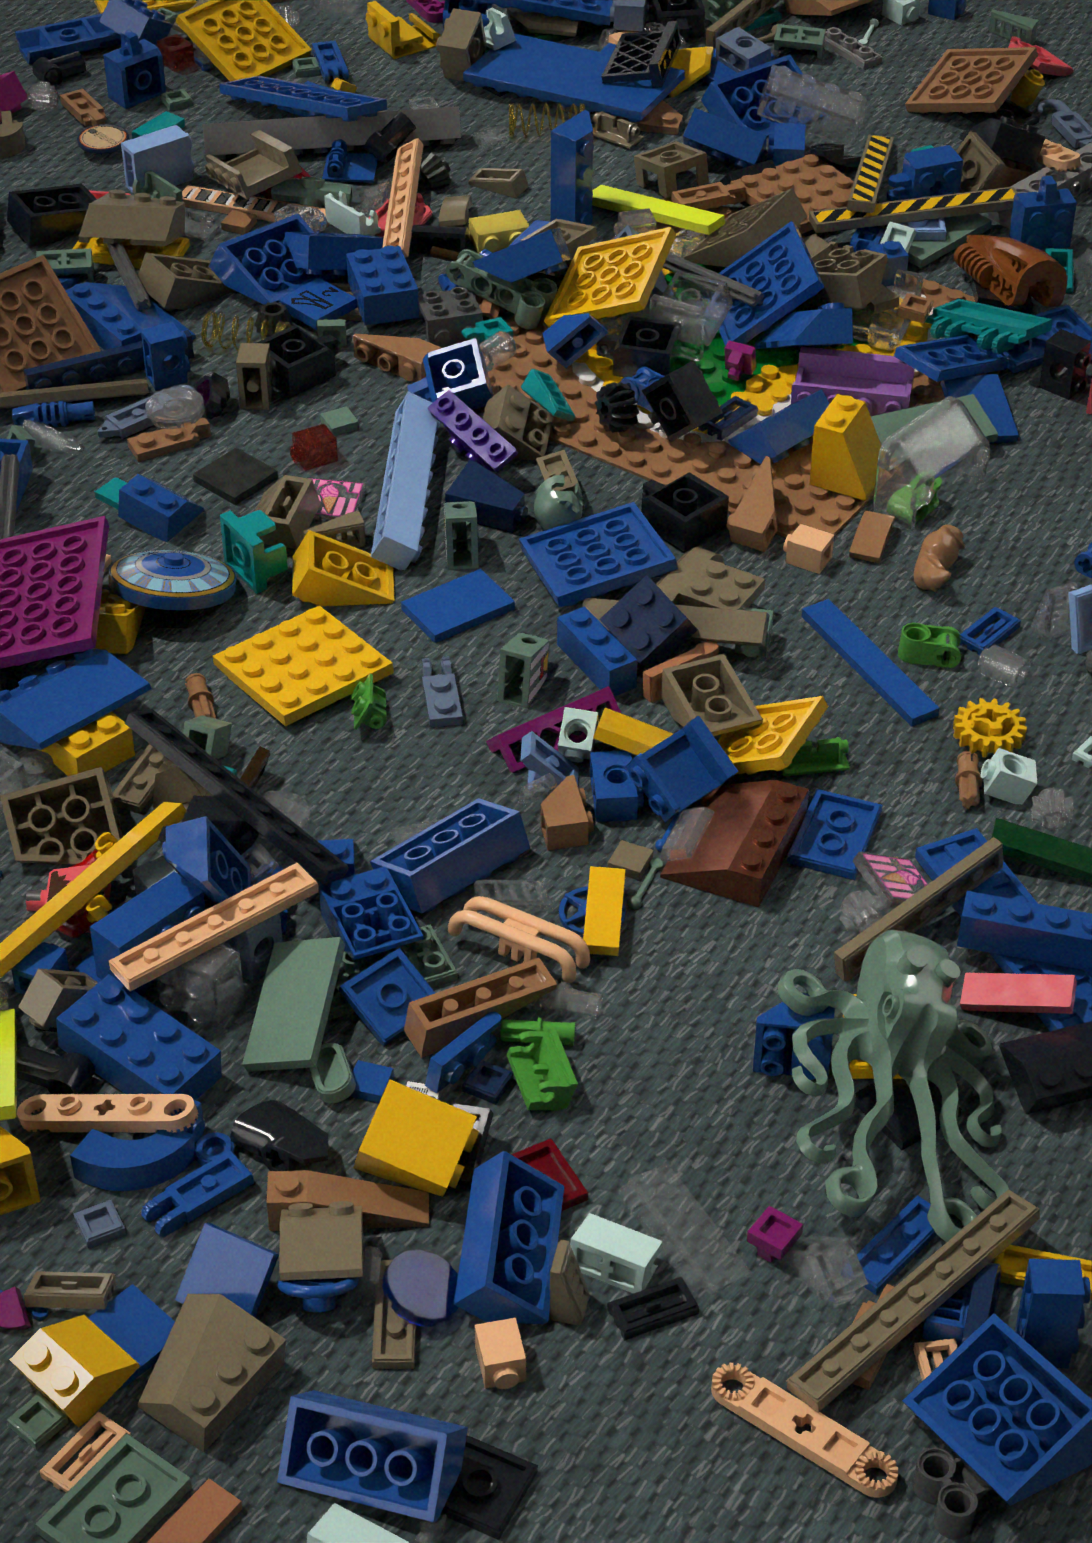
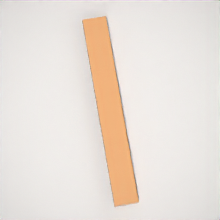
(403, 196)

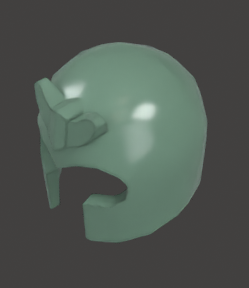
(557, 507)

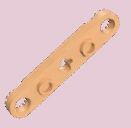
(1058, 156)
(107, 1112)
(826, 1444)

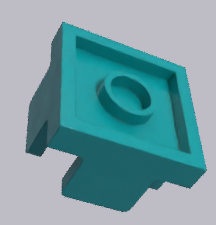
(246, 552)

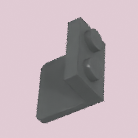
(448, 315)

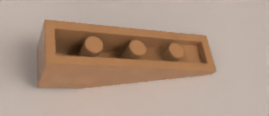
(445, 1015)
(381, 1203)

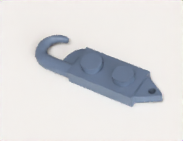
(1068, 123)
(128, 420)

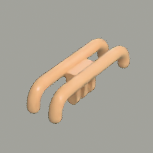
(522, 934)

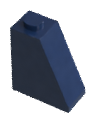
(496, 501)

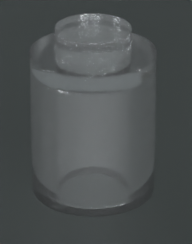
(498, 349)
(1004, 666)

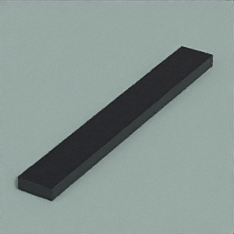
(237, 796)

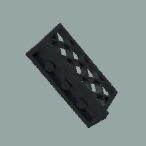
(644, 56)

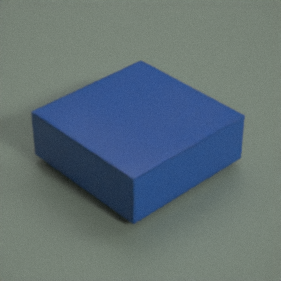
(371, 1080)

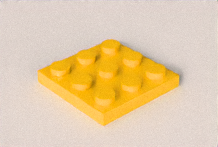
(777, 738)

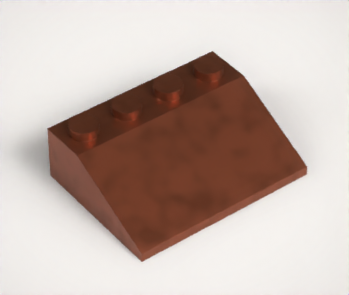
(744, 840)

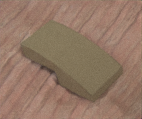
(455, 211)

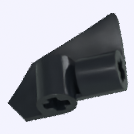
(279, 1136)

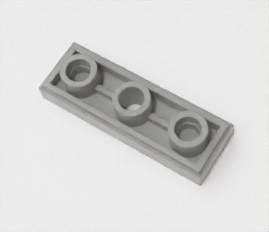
(851, 49)

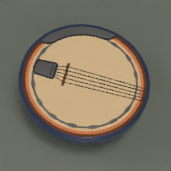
(102, 138)

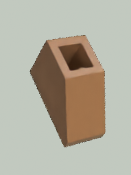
(564, 816)

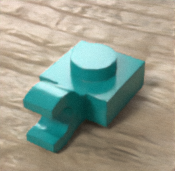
(486, 329)

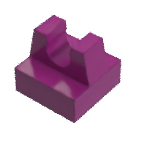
(739, 359)
(774, 1234)

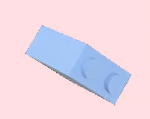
(162, 152)

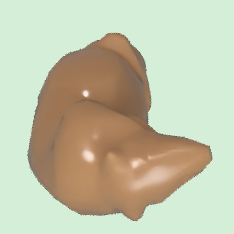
(936, 556)

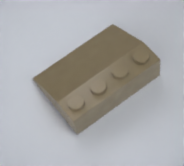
(748, 229)

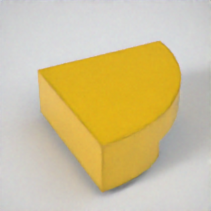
(342, 85)

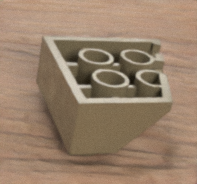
(134, 218)
(847, 276)
(61, 818)
(210, 1368)

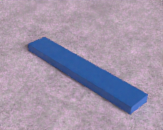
(870, 662)

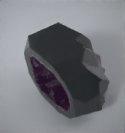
(214, 393)

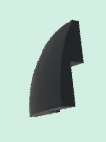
(834, 154)

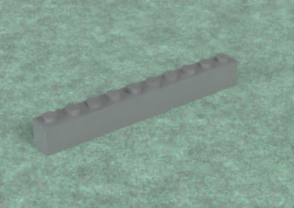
(321, 132)

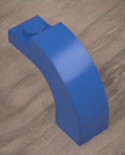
(135, 1163)

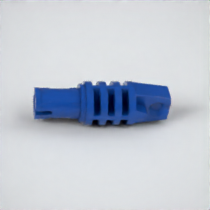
(54, 413)

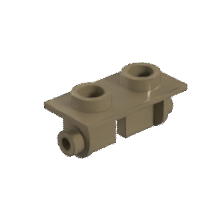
(624, 134)

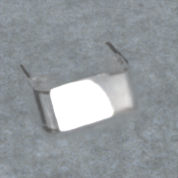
(923, 451)

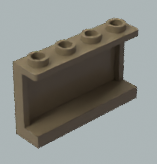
(257, 169)

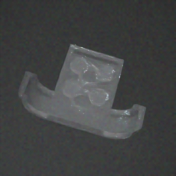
(885, 328)

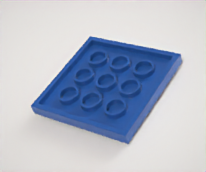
(783, 274)
(597, 554)

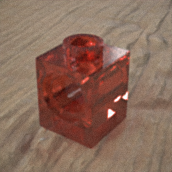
(176, 52)
(314, 447)

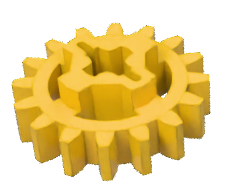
(989, 727)

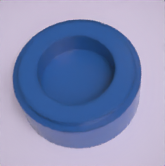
(212, 1146)

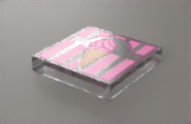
(337, 497)
(890, 877)

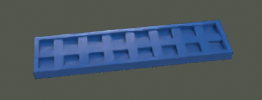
(943, 855)

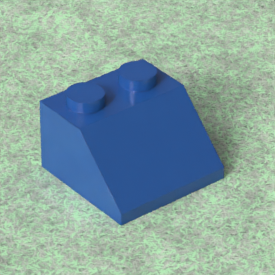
(155, 508)

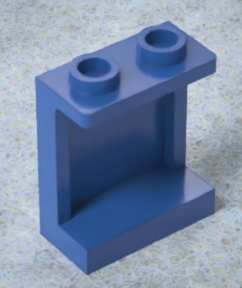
(681, 769)

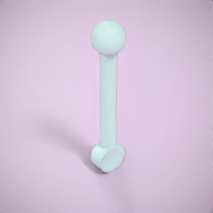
(873, 23)

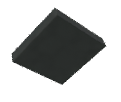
(235, 476)

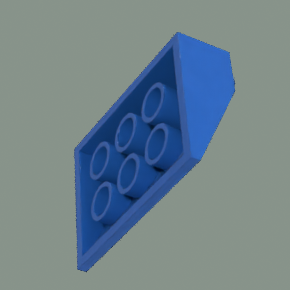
(739, 95)
(262, 263)
(113, 316)
(66, 698)
(1007, 1412)

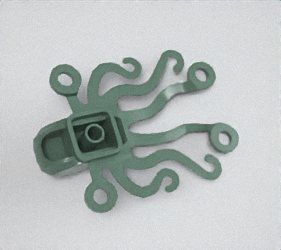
(906, 1028)

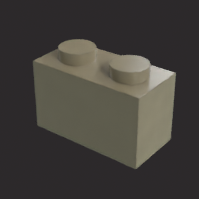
(254, 376)

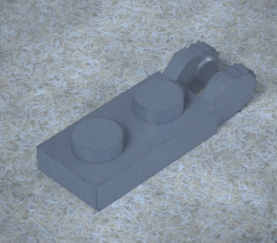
(441, 695)

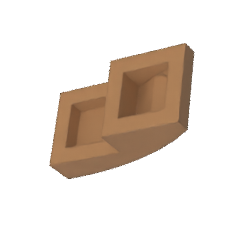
(871, 536)

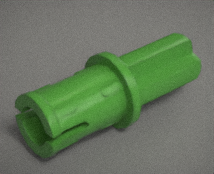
(512, 1028)

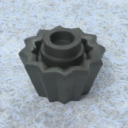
(435, 171)
(273, 313)

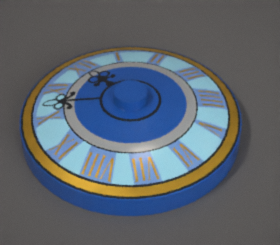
(172, 580)

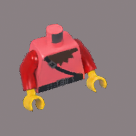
(59, 878)

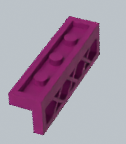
(548, 722)

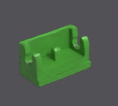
(542, 1071)

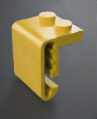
(396, 35)

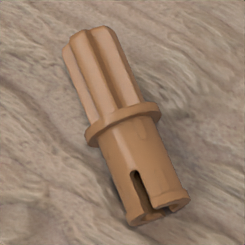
(199, 698)
(968, 779)

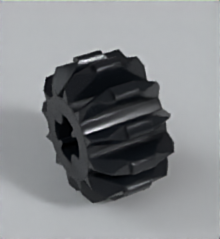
(617, 407)

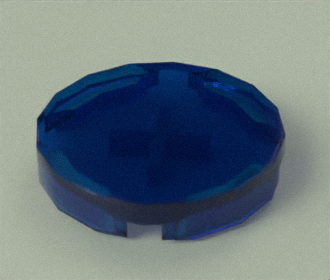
(421, 1288)

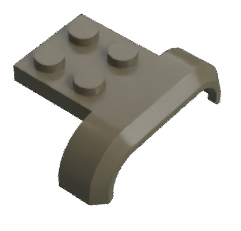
(708, 582)

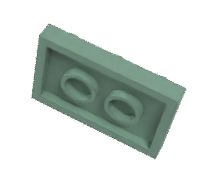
(116, 1498)

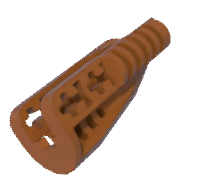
(1012, 270)

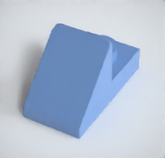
(544, 759)

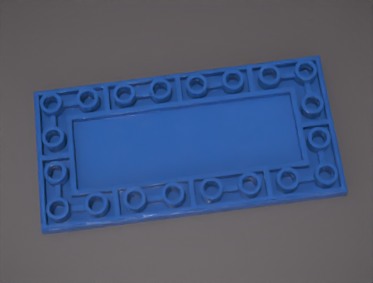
(567, 77)

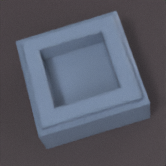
(99, 1224)

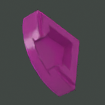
(13, 1310)

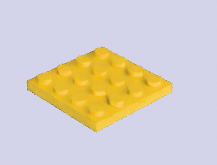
(243, 37)
(612, 276)
(302, 665)

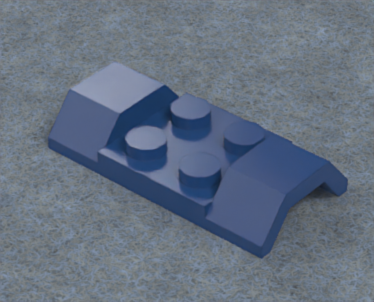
(65, 38)

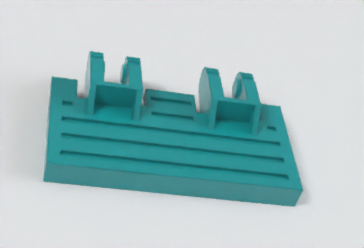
(996, 326)

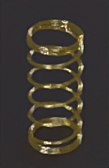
(512, 121)
(216, 329)

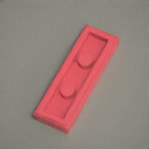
(1018, 993)

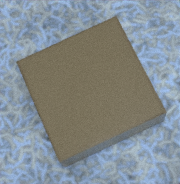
(632, 858)

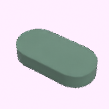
(333, 1074)

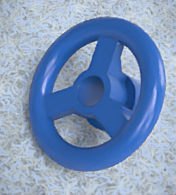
(317, 1294)

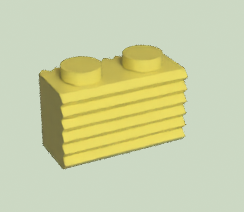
(496, 230)

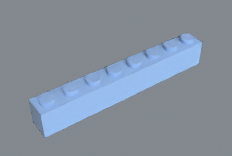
(406, 484)

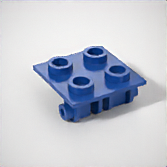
(349, 167)

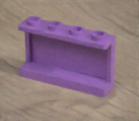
(873, 378)

